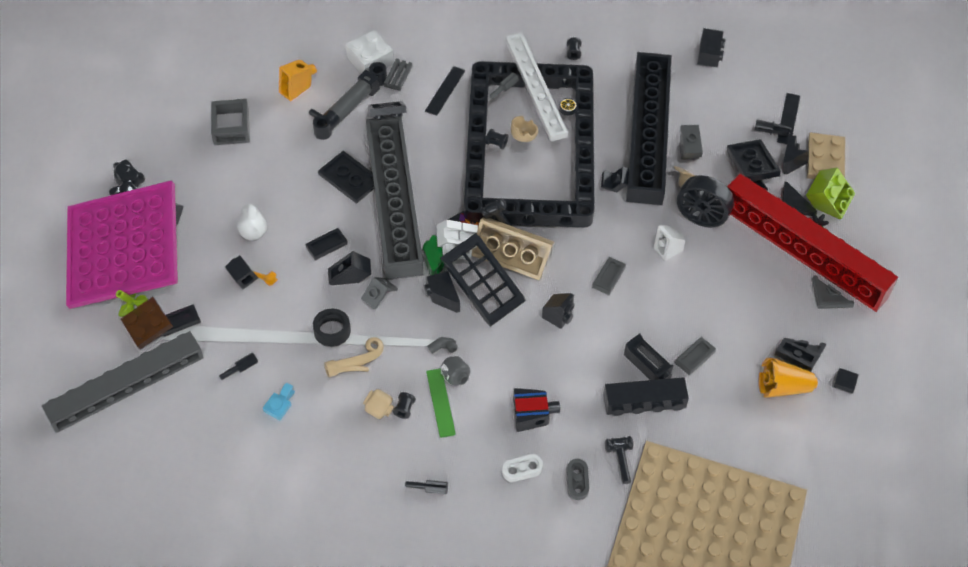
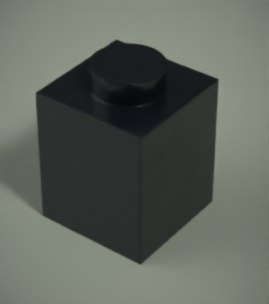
(241, 272)

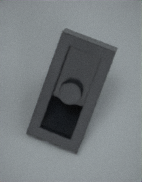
(794, 157)

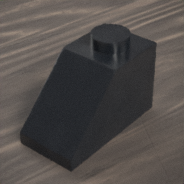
(350, 269)
(442, 291)

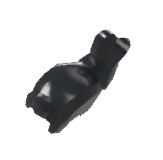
(126, 177)

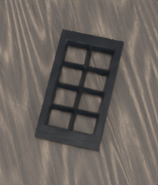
(461, 250)

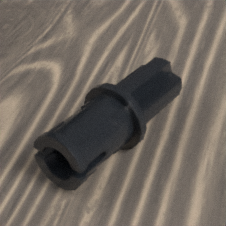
(770, 127)

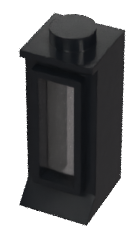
(647, 359)

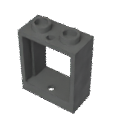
(239, 134)

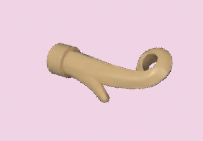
(354, 363)

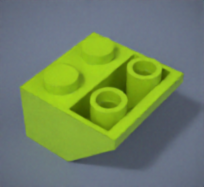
(831, 193)

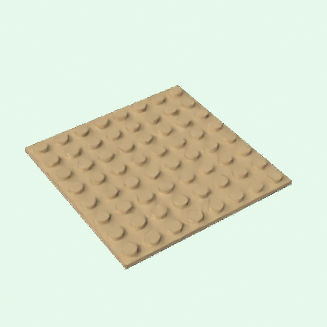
(705, 515)

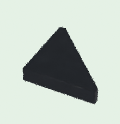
(797, 201)

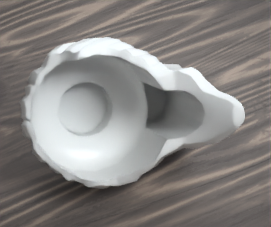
(251, 223)

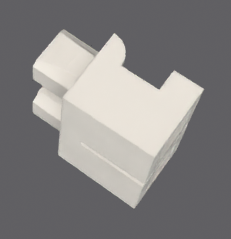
(454, 233)

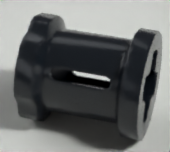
(574, 48)
(496, 139)
(404, 405)

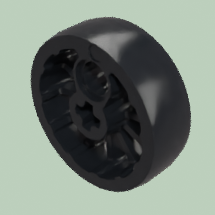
(699, 201)

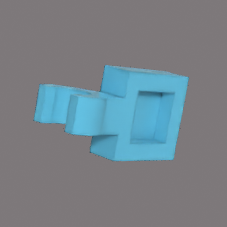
(279, 404)

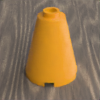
(785, 379)

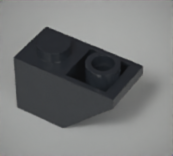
(559, 309)

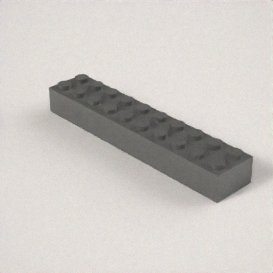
(394, 198)

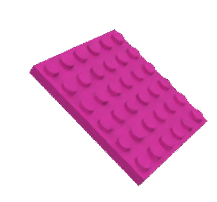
(121, 244)

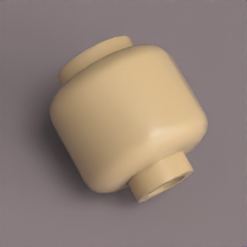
(378, 404)

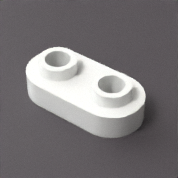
(521, 467)

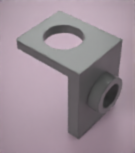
(376, 291)

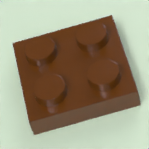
(146, 323)

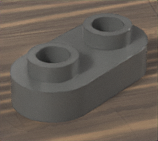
(577, 481)

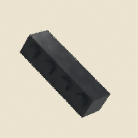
(645, 396)

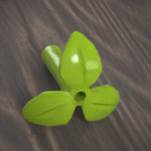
(130, 302)

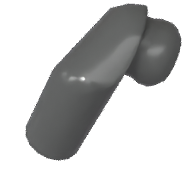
(443, 342)

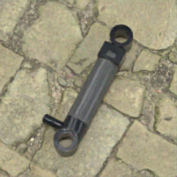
(368, 84)

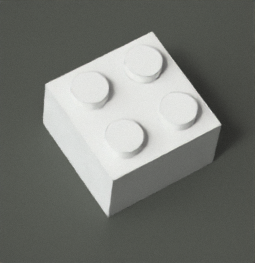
(369, 49)

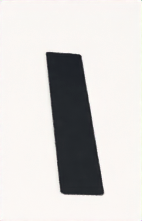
(445, 90)
(789, 115)

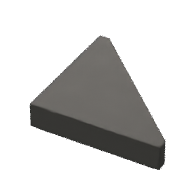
(828, 296)

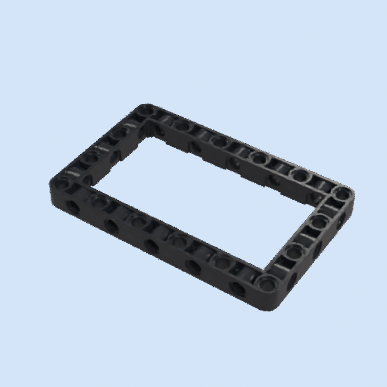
(529, 211)

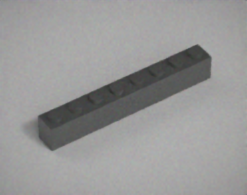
(122, 381)

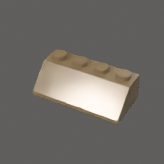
(514, 247)

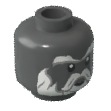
(455, 370)

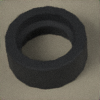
(331, 315)

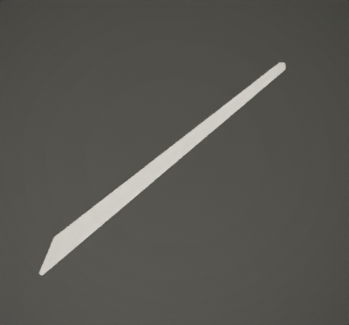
(271, 336)

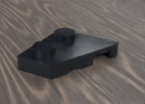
(800, 353)

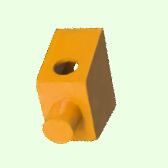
(295, 78)

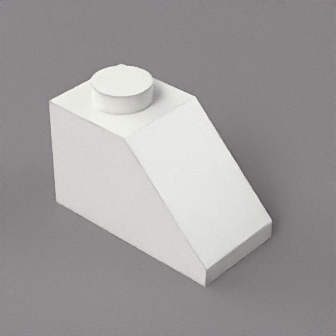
(668, 242)

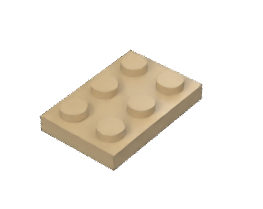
(825, 153)

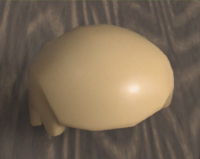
(523, 130)

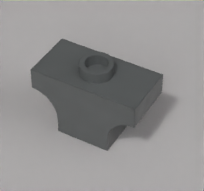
(690, 142)

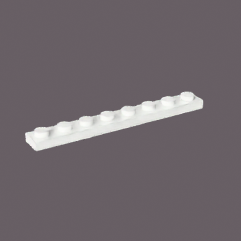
(536, 87)

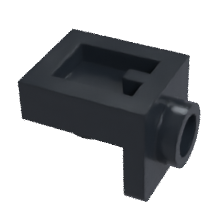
(616, 180)

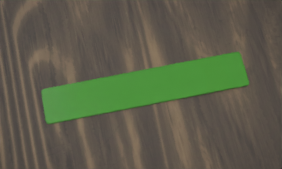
(440, 403)

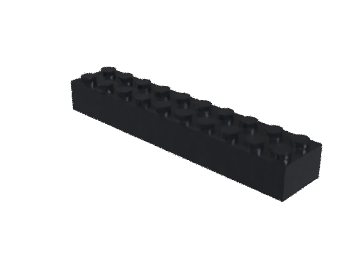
(649, 129)

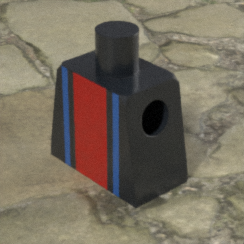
(532, 408)

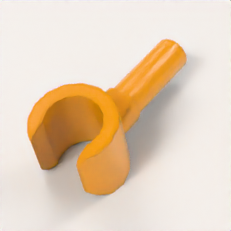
(269, 278)

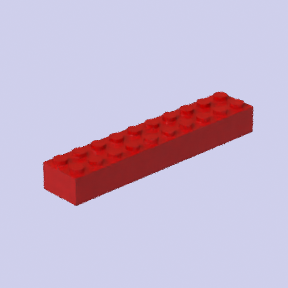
(811, 244)

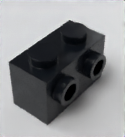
(710, 47)

